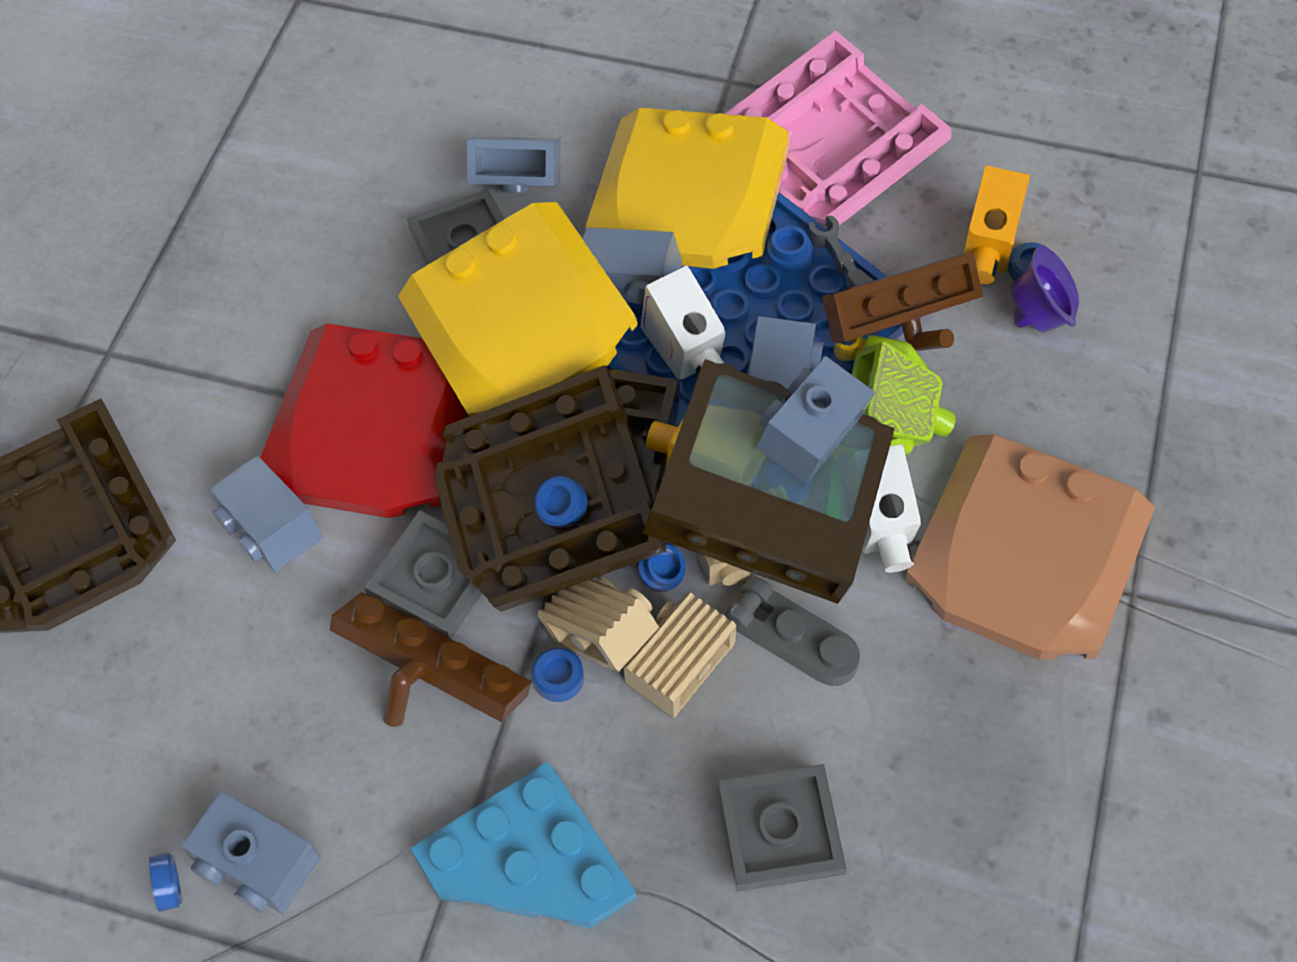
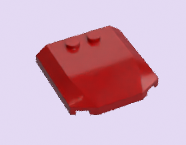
(363, 422)

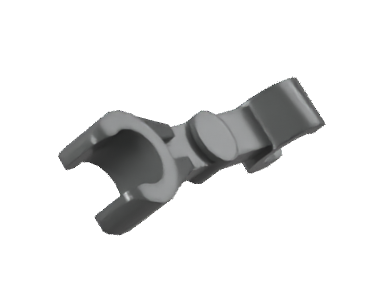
(842, 259)

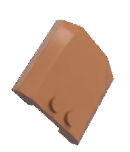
(1030, 549)

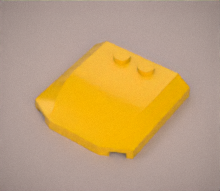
(694, 176)
(517, 309)

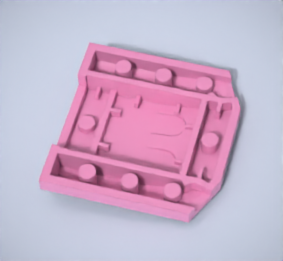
(844, 130)

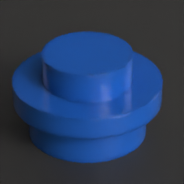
(789, 247)
(663, 571)

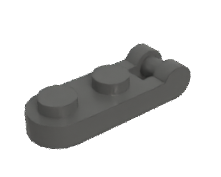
(794, 634)

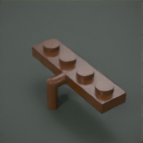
(903, 301)
(429, 657)

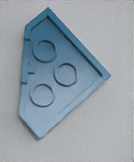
(527, 856)

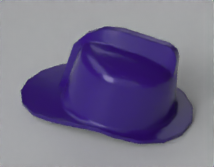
(1045, 293)

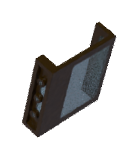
(751, 512)

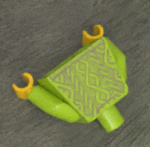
(904, 389)

